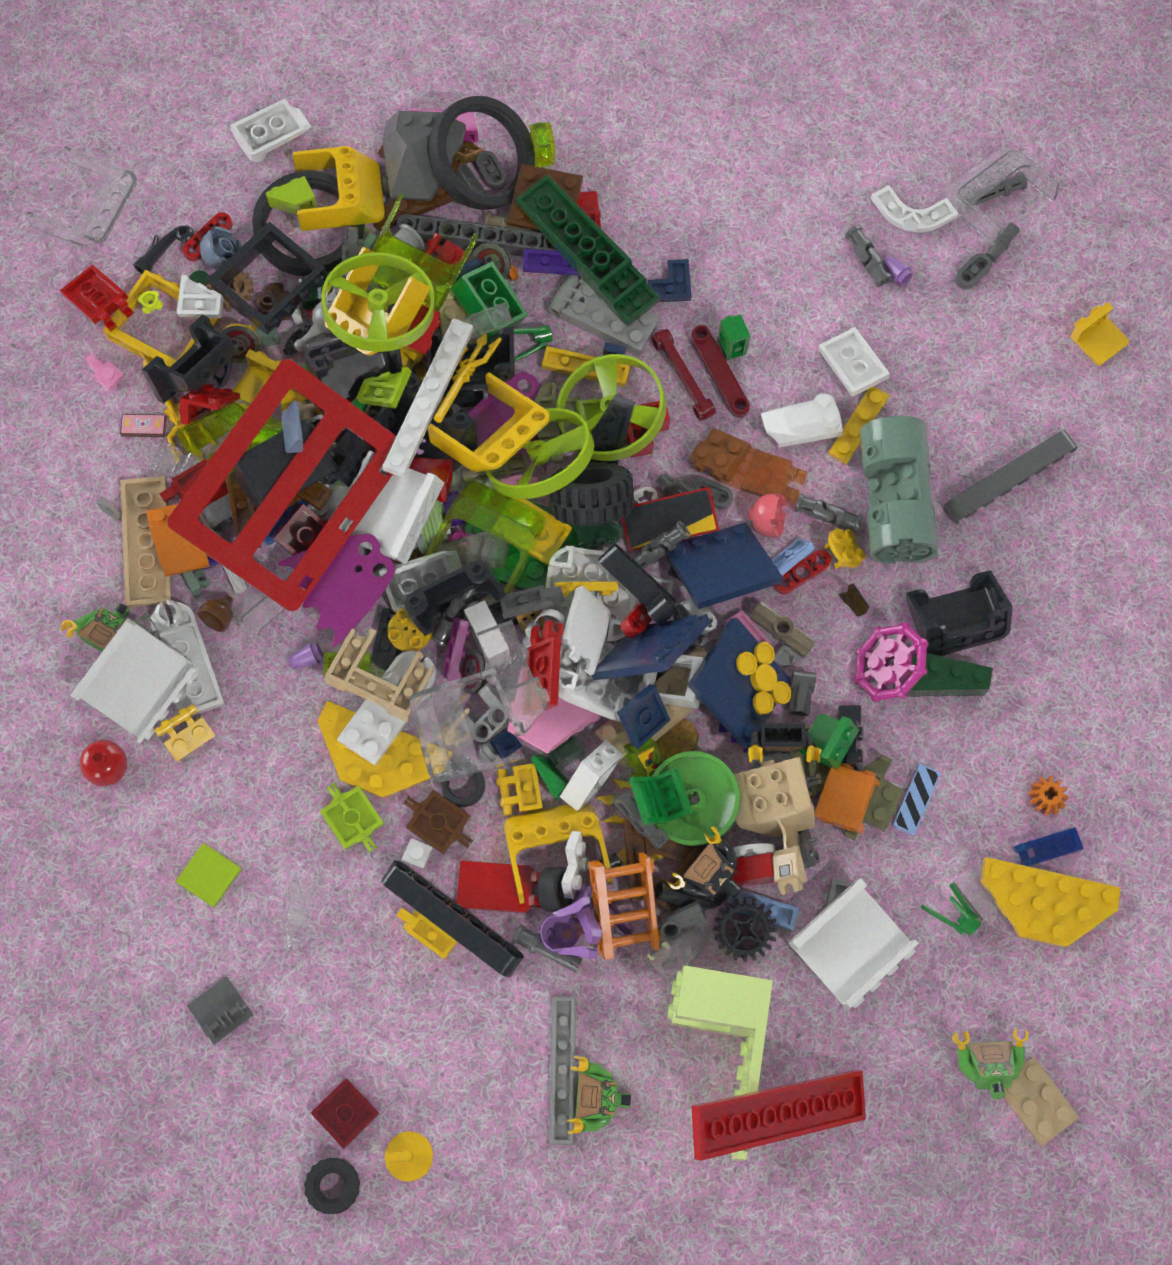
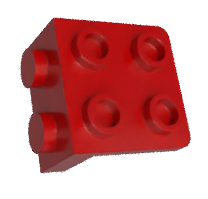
(201, 401)

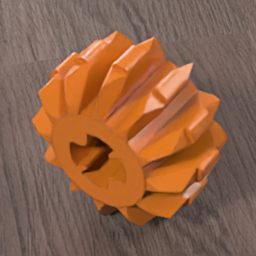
(1055, 790)

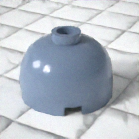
(218, 247)

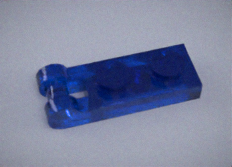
(1049, 847)

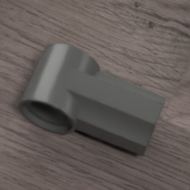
(802, 689)
(682, 919)

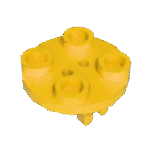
(845, 548)
(405, 639)

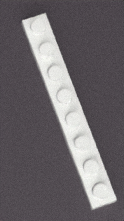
(428, 398)

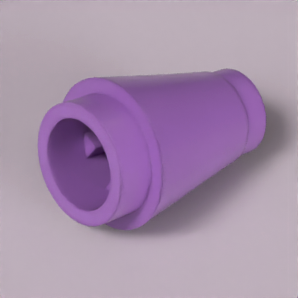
(901, 272)
(307, 656)

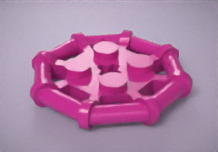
(881, 656)

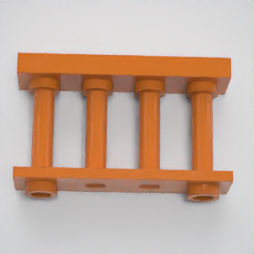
(602, 897)

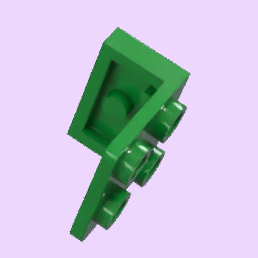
(832, 738)

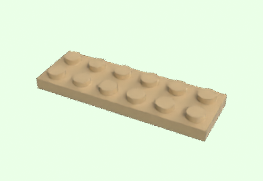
(142, 568)
(673, 683)

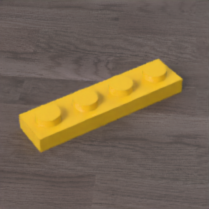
(567, 362)
(864, 413)

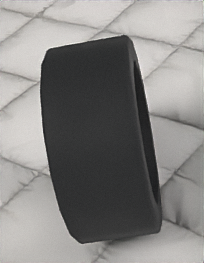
(467, 801)
(550, 889)

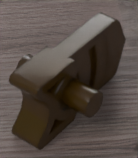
(855, 600)

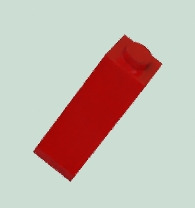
(441, 468)
(755, 870)

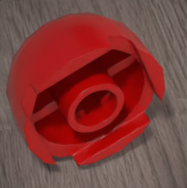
(103, 763)

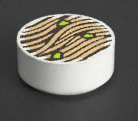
(298, 315)

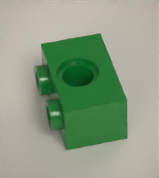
(733, 337)

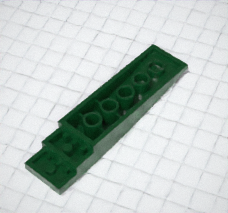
(588, 250)

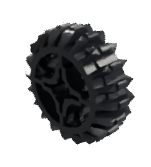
(762, 942)

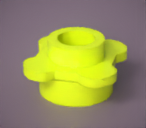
(149, 296)

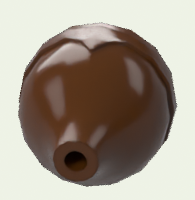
(217, 613)

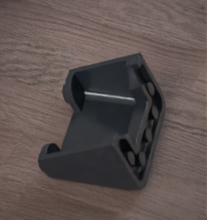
(500, 364)
(346, 367)
(458, 426)
(265, 463)
(423, 603)
(962, 617)

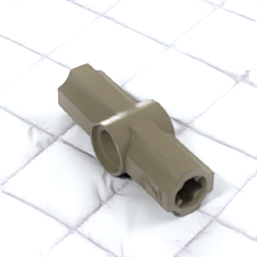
(794, 638)

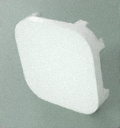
(582, 565)
(598, 696)

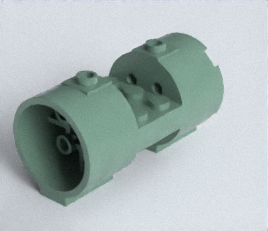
(899, 490)

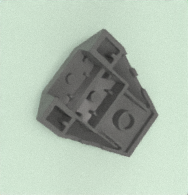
(407, 153)

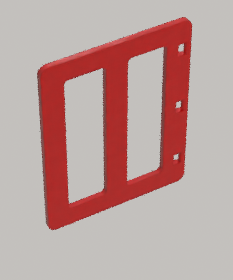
(239, 554)

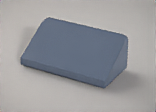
(292, 429)

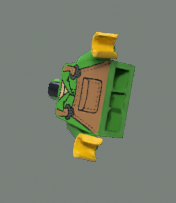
(98, 626)
(991, 1063)
(596, 1097)

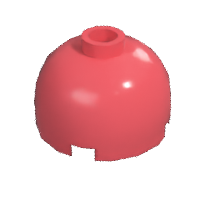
(768, 512)

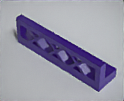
(546, 262)

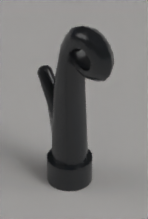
(159, 247)
(665, 893)

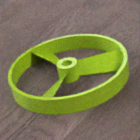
(377, 302)
(644, 416)
(542, 451)

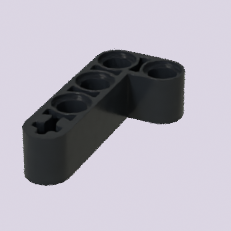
(641, 584)

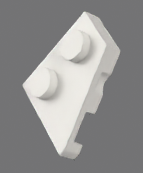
(198, 300)

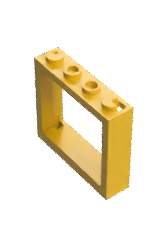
(130, 343)

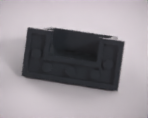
(195, 367)

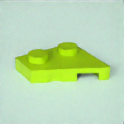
(384, 389)

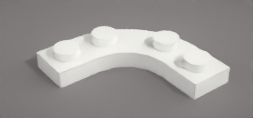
(912, 219)

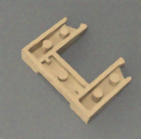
(346, 675)

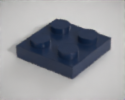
(643, 716)

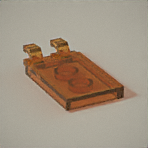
(767, 474)

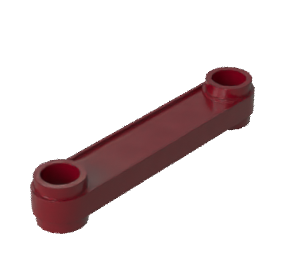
(720, 371)
(703, 407)

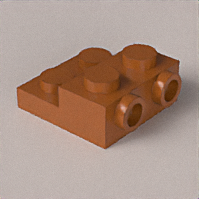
(719, 455)

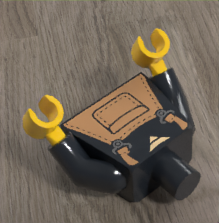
(782, 739)
(711, 871)

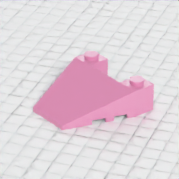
(557, 725)

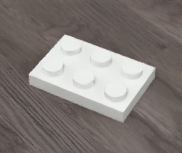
(853, 361)

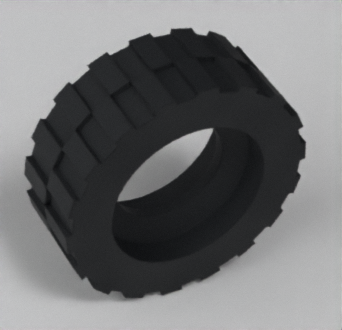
(313, 1181)

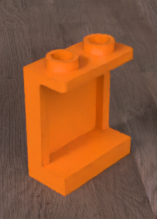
(846, 798)

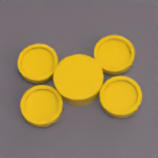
(763, 678)

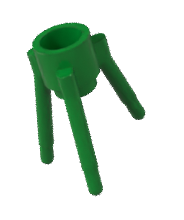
(540, 335)
(967, 921)

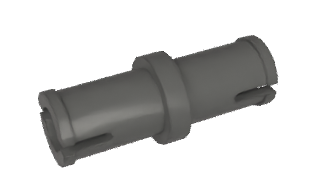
(1004, 241)

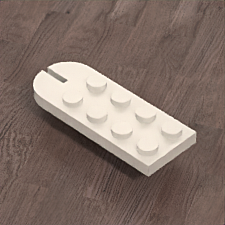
(187, 640)
(372, 728)

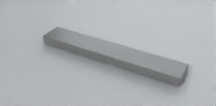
(562, 1076)

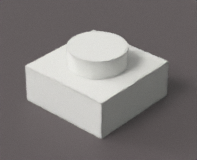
(417, 853)

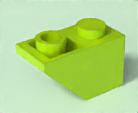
(292, 196)

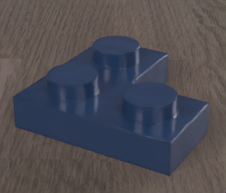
(678, 284)

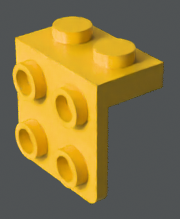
(1099, 335)
(255, 375)

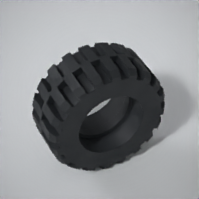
(595, 497)

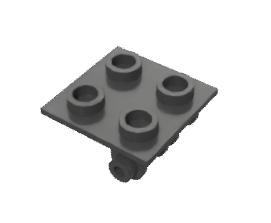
(220, 1010)

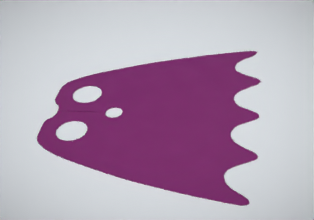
(493, 413)
(343, 593)

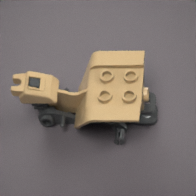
(779, 804)

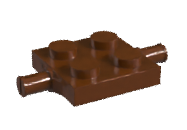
(438, 822)

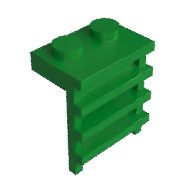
(661, 797)

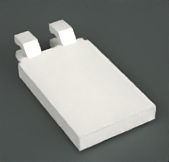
(585, 632)

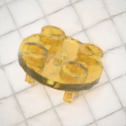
(683, 731)

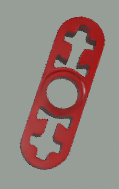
(192, 242)
(819, 568)
(635, 621)

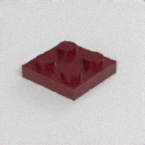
(345, 1113)

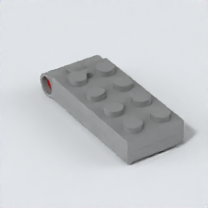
(586, 310)

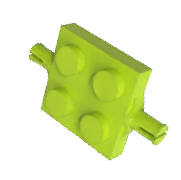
(352, 817)

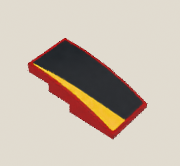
(660, 515)

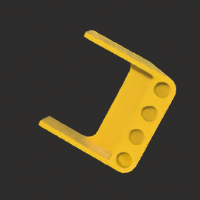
(357, 187)
(352, 310)
(507, 440)
(549, 827)

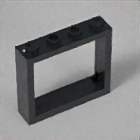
(245, 255)

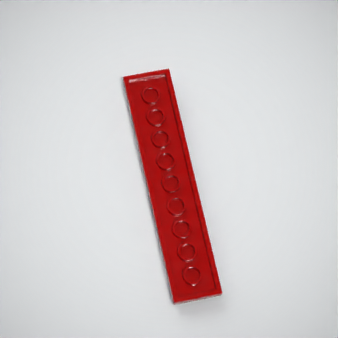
(777, 1114)

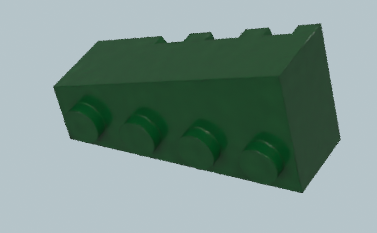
(951, 678)

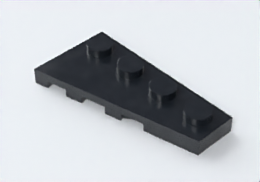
(613, 426)

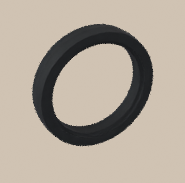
(440, 161)
(290, 265)

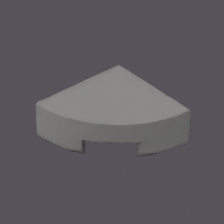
(108, 508)
(786, 656)

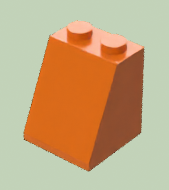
(173, 551)

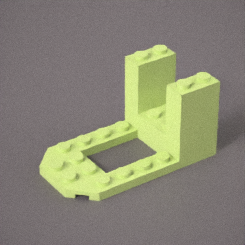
(726, 1006)

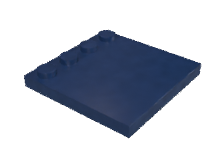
(723, 565)
(652, 649)
(725, 689)

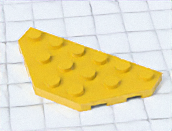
(396, 771)
(1046, 903)

